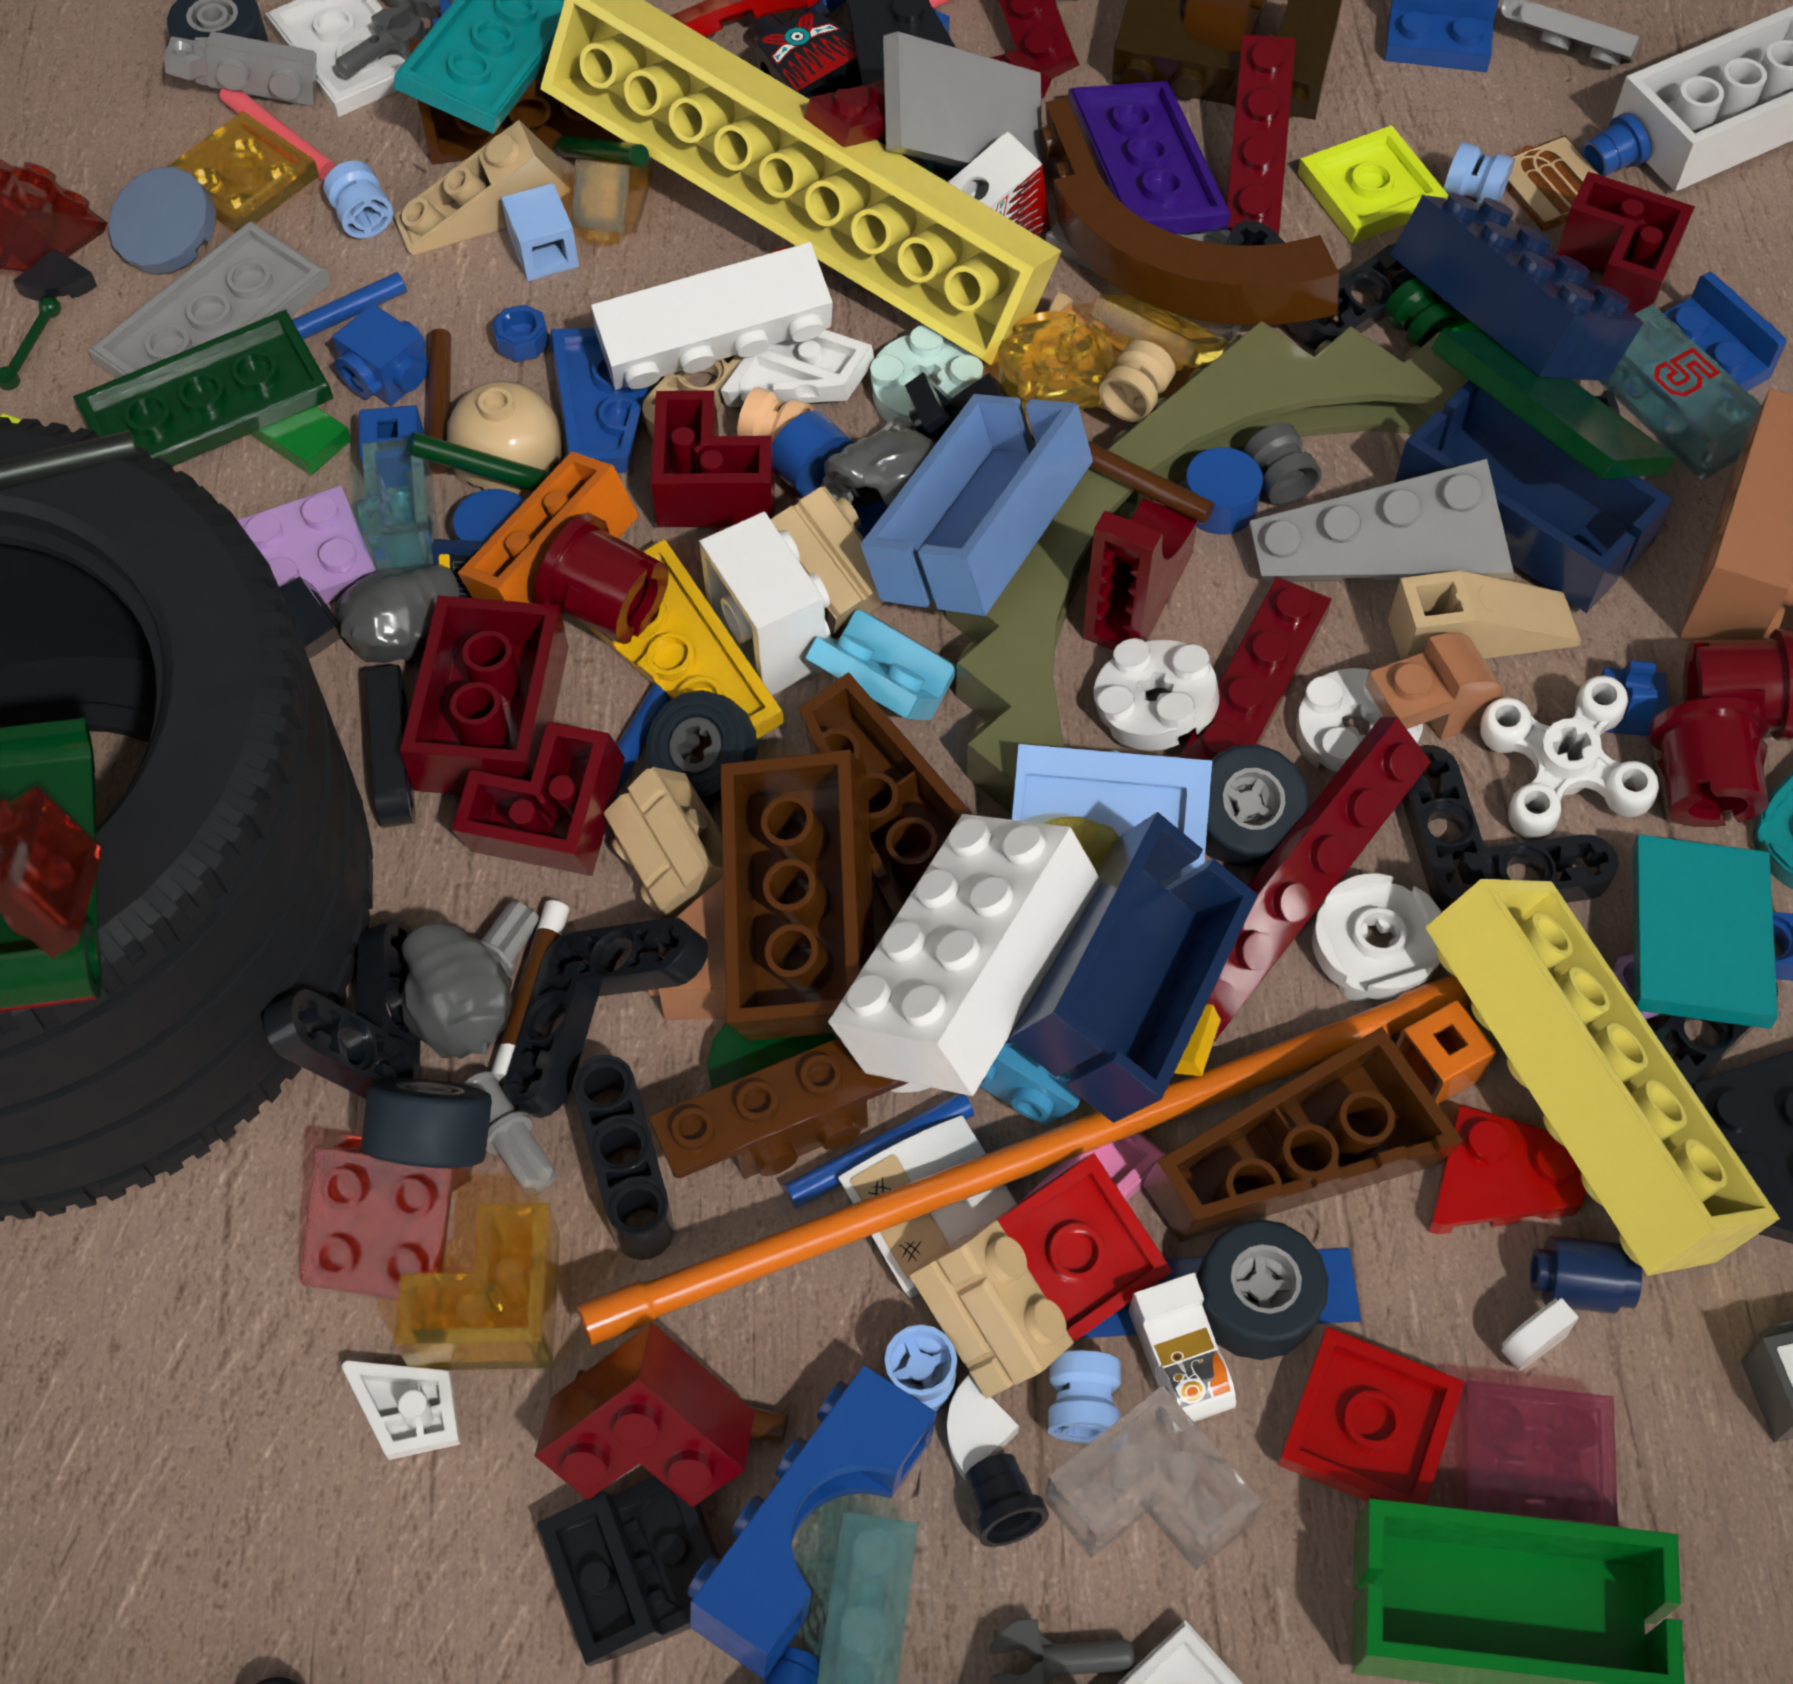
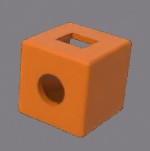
(1451, 1048)

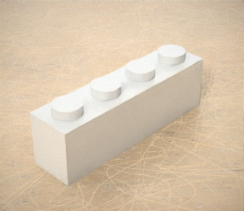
(713, 317)

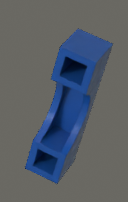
(756, 1595)

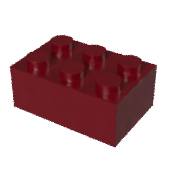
(483, 691)

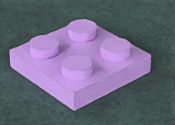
(312, 541)

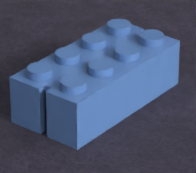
(977, 504)

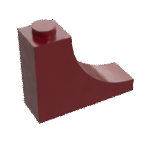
(1134, 571)

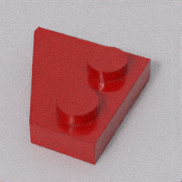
(1504, 1175)

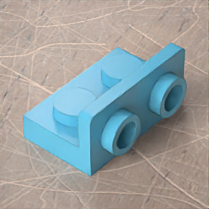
(887, 666)

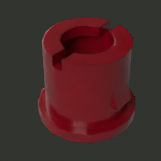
(601, 579)
(1746, 670)
(1712, 759)

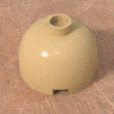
(507, 423)

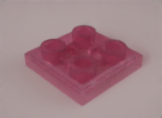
(1539, 1453)

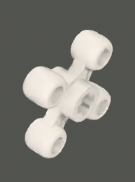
(1581, 741)

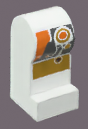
(1182, 1347)

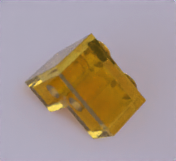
(496, 1313)

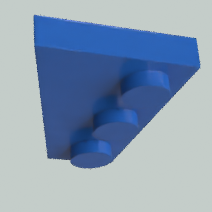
(593, 414)

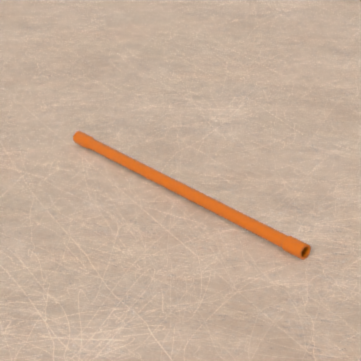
(645, 1301)

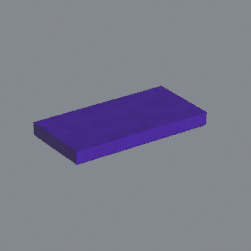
(1149, 155)

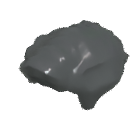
(878, 462)
(392, 610)
(454, 991)

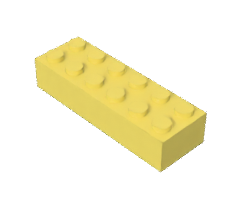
(1599, 1076)

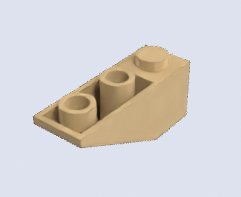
(469, 196)
(1492, 611)

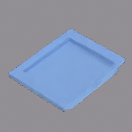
(1114, 790)

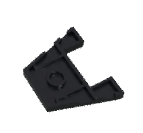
(1757, 1120)

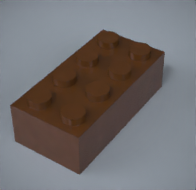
(794, 890)

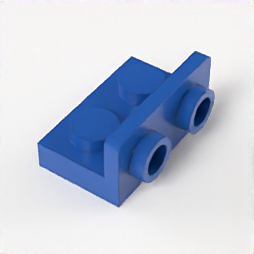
(1441, 33)
(1729, 331)

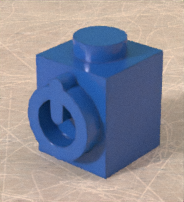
(380, 356)

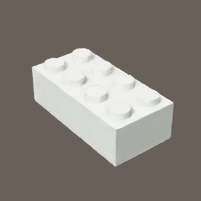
(1716, 101)
(966, 953)

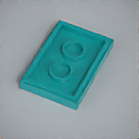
(1703, 932)

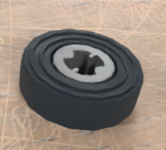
(677, 732)

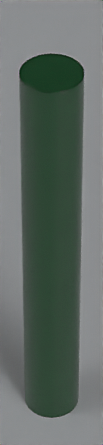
(603, 150)
(475, 461)

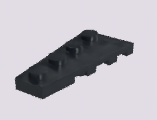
(876, 18)

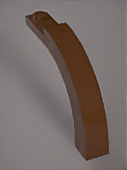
(1176, 272)

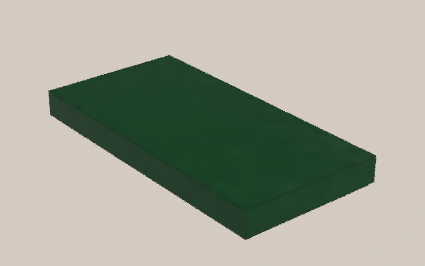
(211, 391)
(1555, 409)

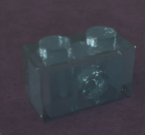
(397, 506)

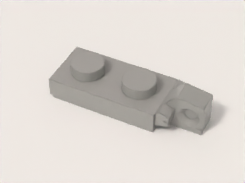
(245, 65)

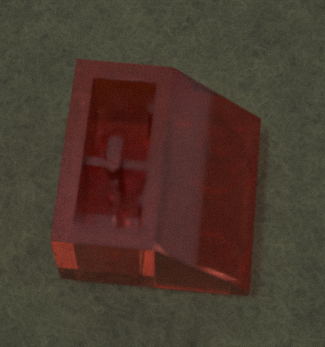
(41, 217)

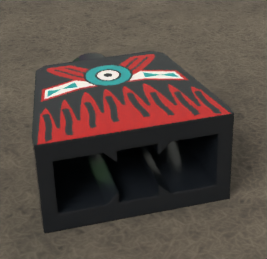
(807, 53)

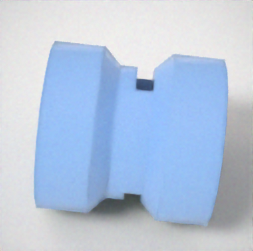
(1491, 173)
(358, 199)
(916, 1356)
(1084, 1395)

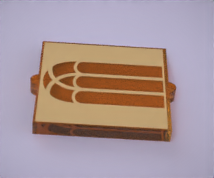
(1548, 180)

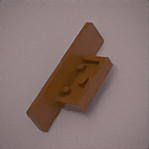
(772, 1114)

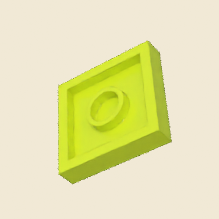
(1369, 183)

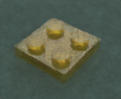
(247, 170)
(1133, 319)

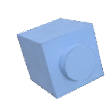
(540, 231)

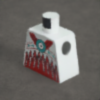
(1009, 182)

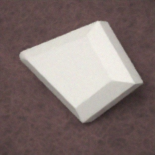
(406, 1406)

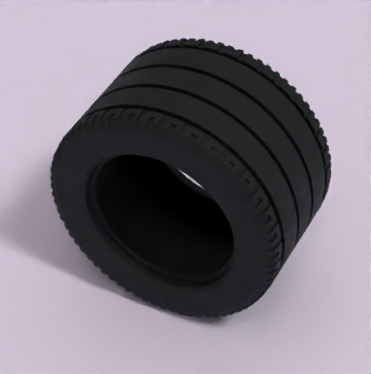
(225, 861)

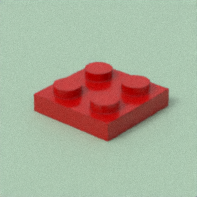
(1084, 1245)
(1371, 1421)

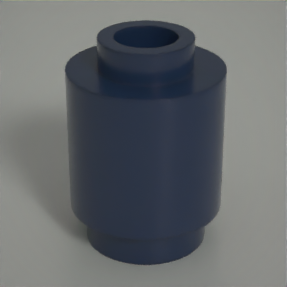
(1586, 1274)

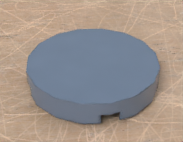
(161, 220)

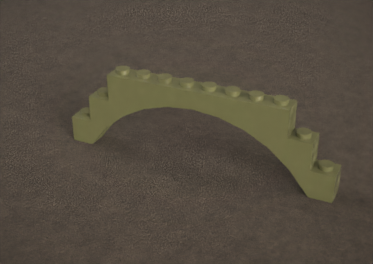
(1248, 387)

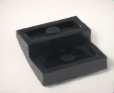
(627, 1566)

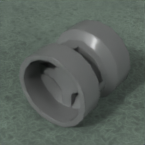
(1285, 468)

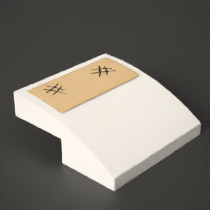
(916, 1157)

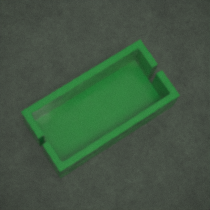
(1512, 1599)

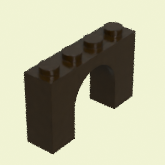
(1159, 48)

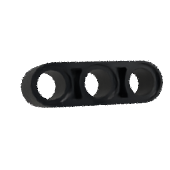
(615, 1128)

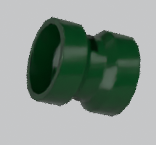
(1419, 312)

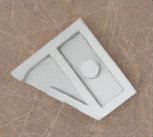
(808, 370)

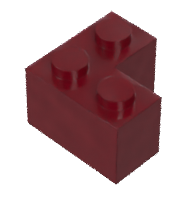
(1626, 235)
(702, 475)
(553, 817)
(651, 1409)

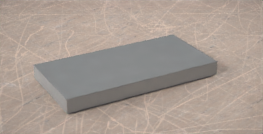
(955, 102)
(226, 290)

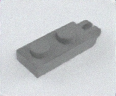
(1562, 29)

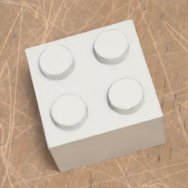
(765, 599)

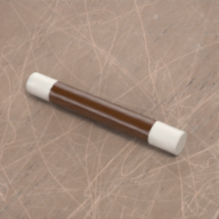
(548, 930)

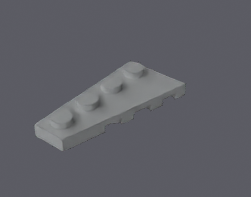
(1390, 531)

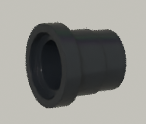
(1003, 1501)

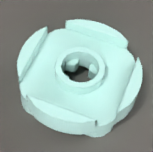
(909, 357)

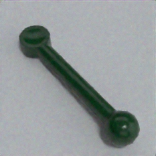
(9, 378)

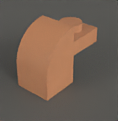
(1439, 686)

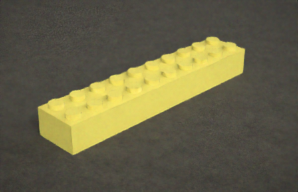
(752, 148)

